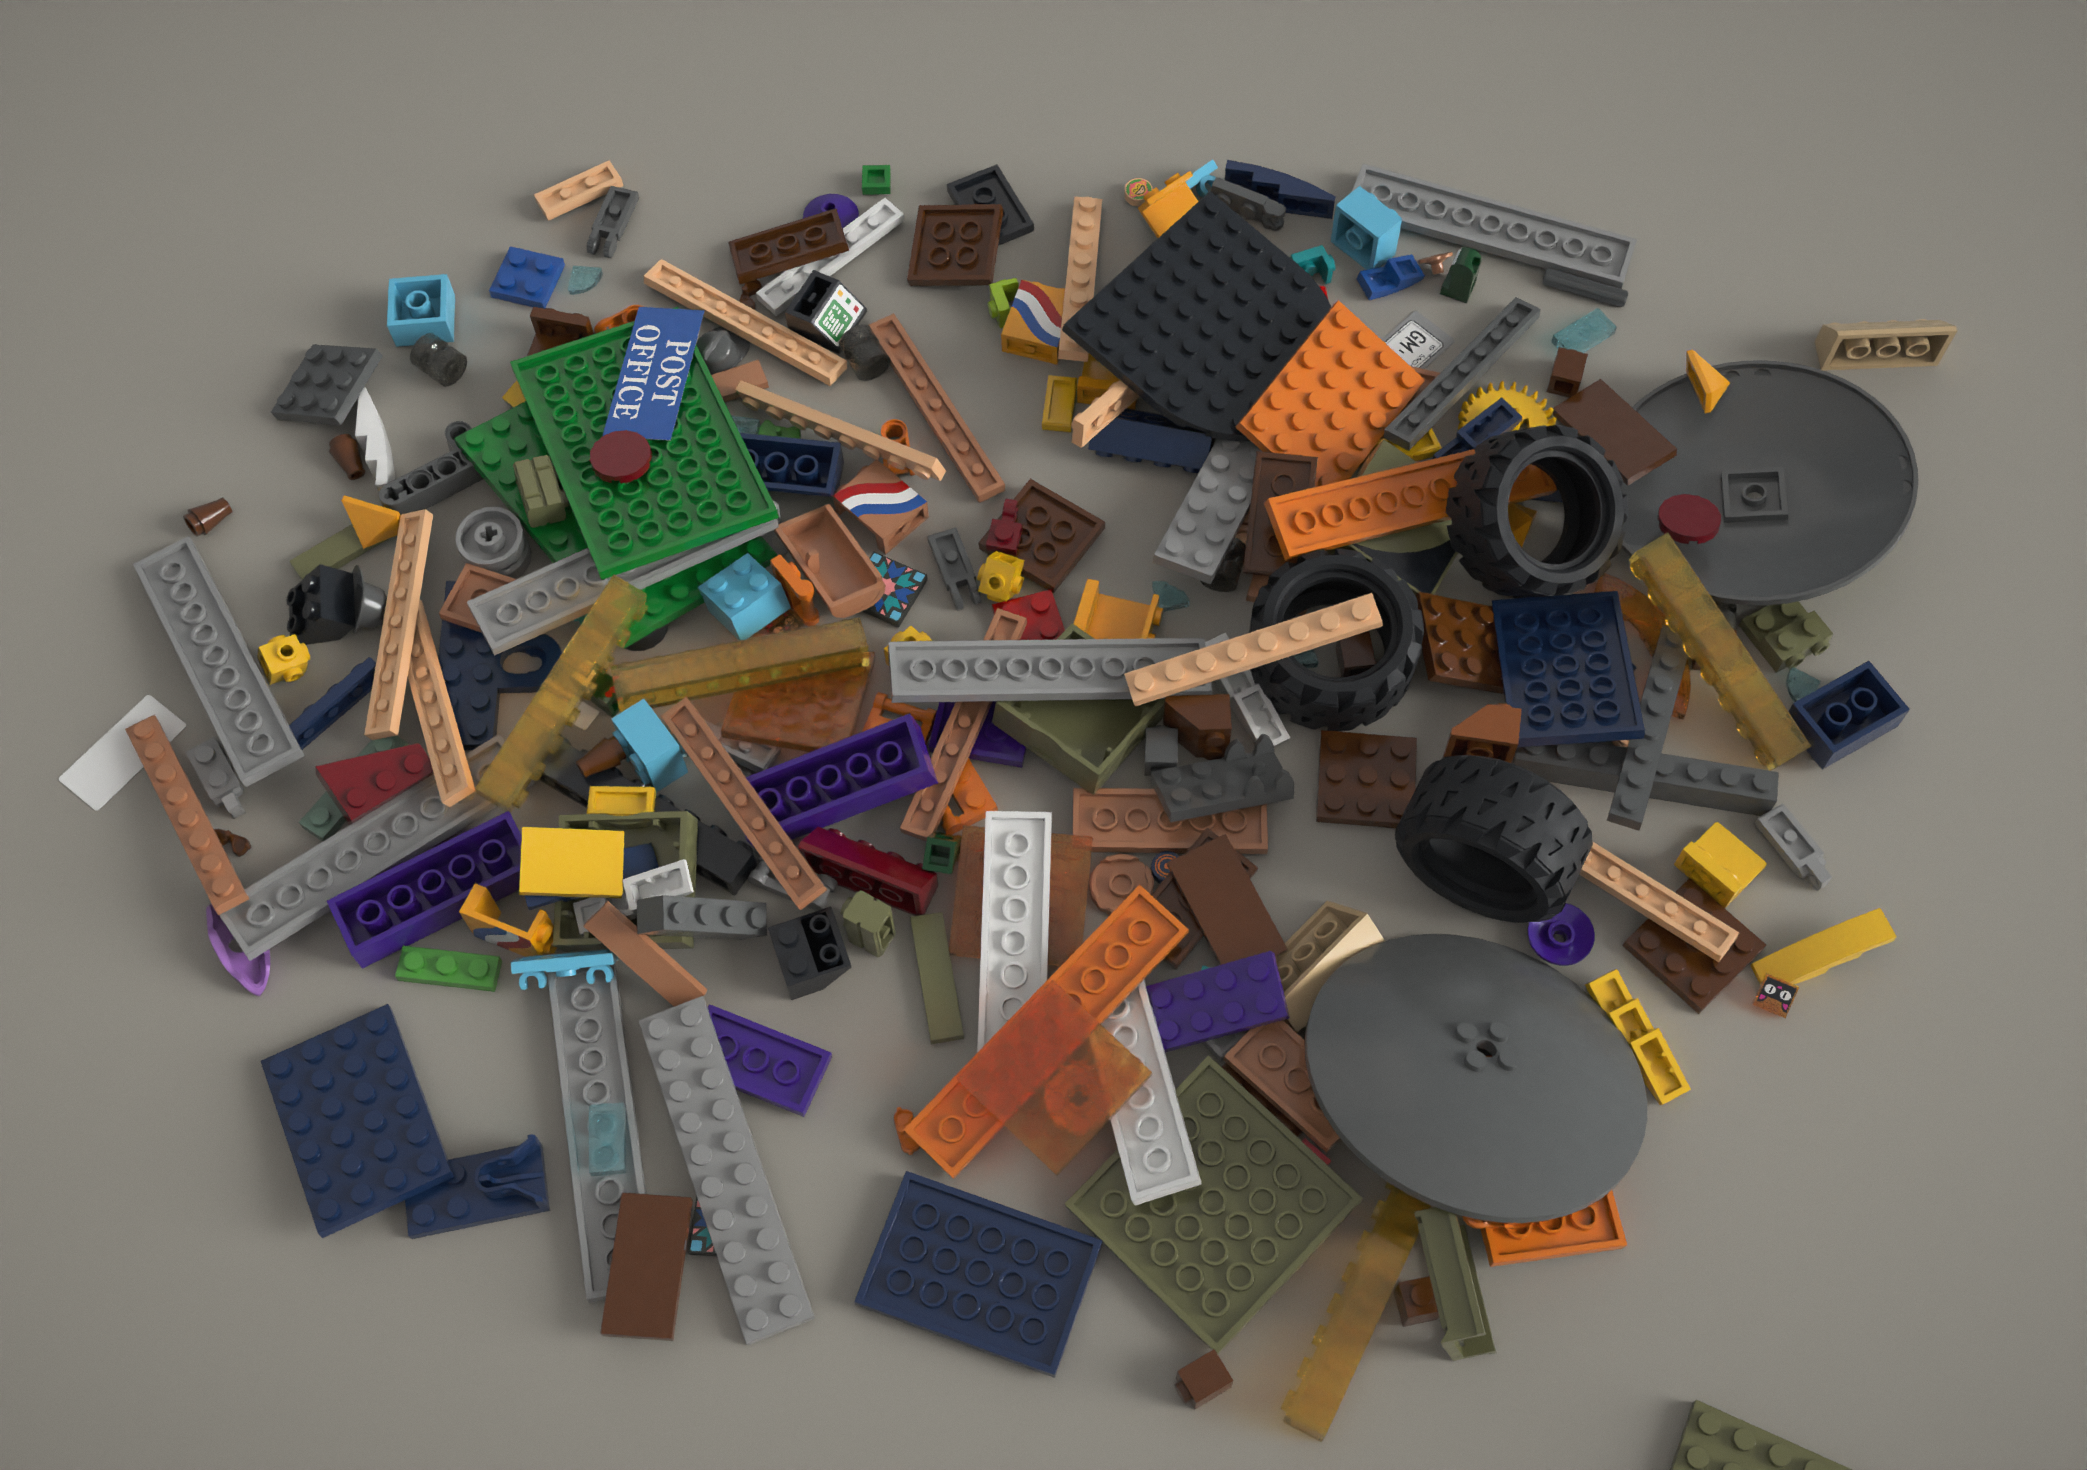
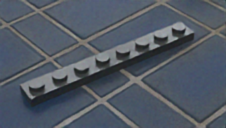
(1461, 374)
(1644, 754)

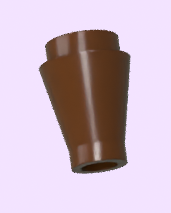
(347, 455)
(206, 516)
(601, 757)

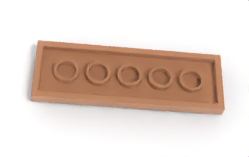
(1137, 823)

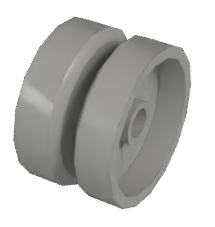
(494, 541)

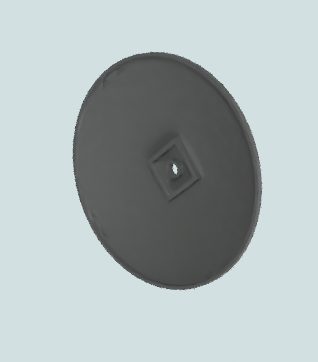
(1818, 451)
(1474, 1134)

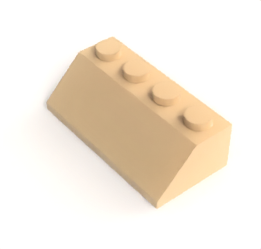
(1883, 344)
(1317, 951)

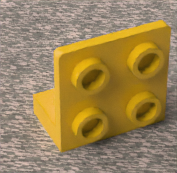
(1720, 864)

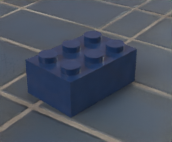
(1848, 714)

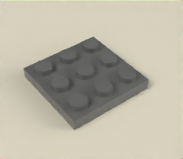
(326, 384)

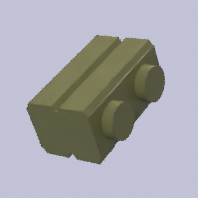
(540, 491)
(868, 923)

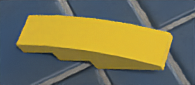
(1827, 948)
(1650, 1048)

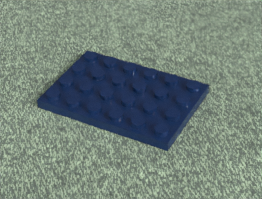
(1568, 668)
(356, 1120)
(979, 1273)

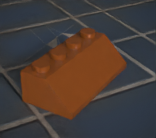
(1487, 733)

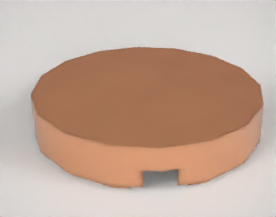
(1116, 879)

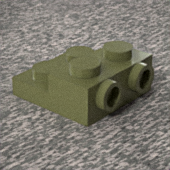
(1786, 634)

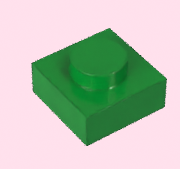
(876, 179)

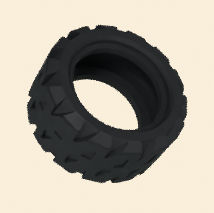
(1591, 512)
(1330, 580)
(1494, 838)

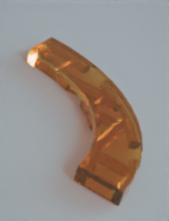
(1648, 622)

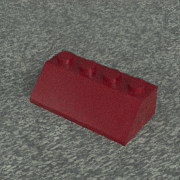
(864, 868)

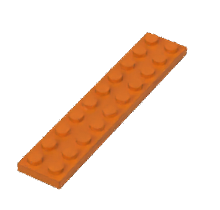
(1379, 504)
(1097, 978)

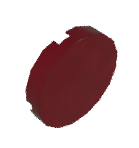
(620, 456)
(1689, 518)

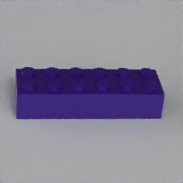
(846, 777)
(428, 890)

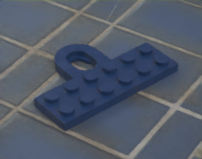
(478, 678)

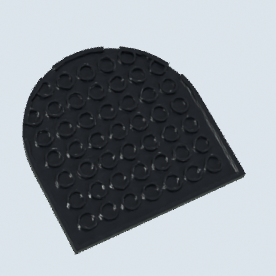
(1202, 319)

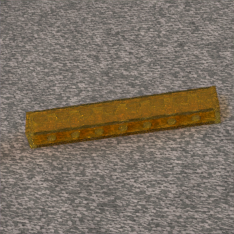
(1718, 652)
(742, 664)
(561, 695)
(1353, 1315)

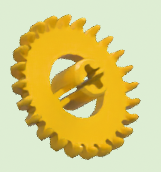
(1532, 412)

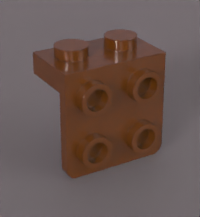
(557, 328)

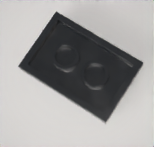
(992, 187)

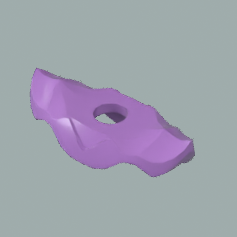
(250, 974)

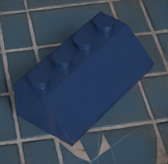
(1153, 438)
(796, 464)

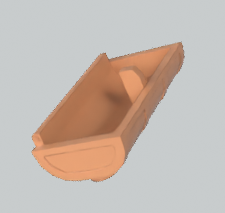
(832, 561)

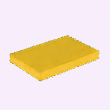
(571, 862)

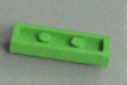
(448, 968)

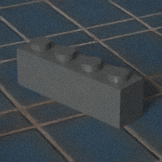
(701, 917)

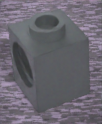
(1160, 748)

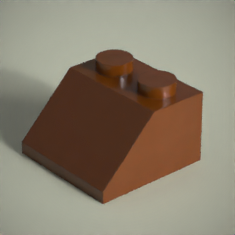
(1201, 723)

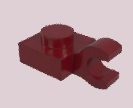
(1005, 533)

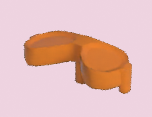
(901, 1120)

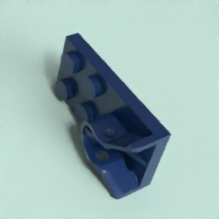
(484, 1191)

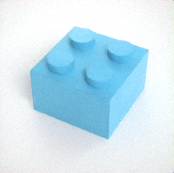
(1366, 229)
(420, 307)
(744, 597)
(649, 746)

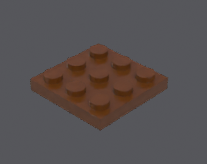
(955, 245)
(1052, 534)
(1459, 643)
(1365, 778)
(1685, 968)

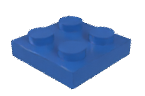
(527, 277)

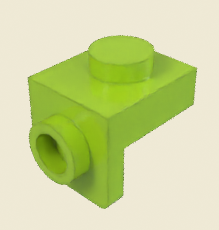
(1000, 294)

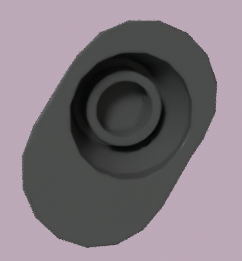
(722, 349)
(368, 602)

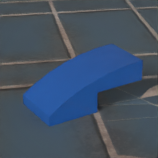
(1393, 277)

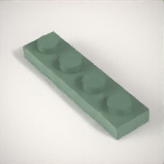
(324, 817)

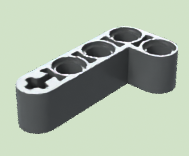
(406, 493)

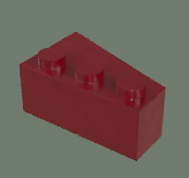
(373, 779)

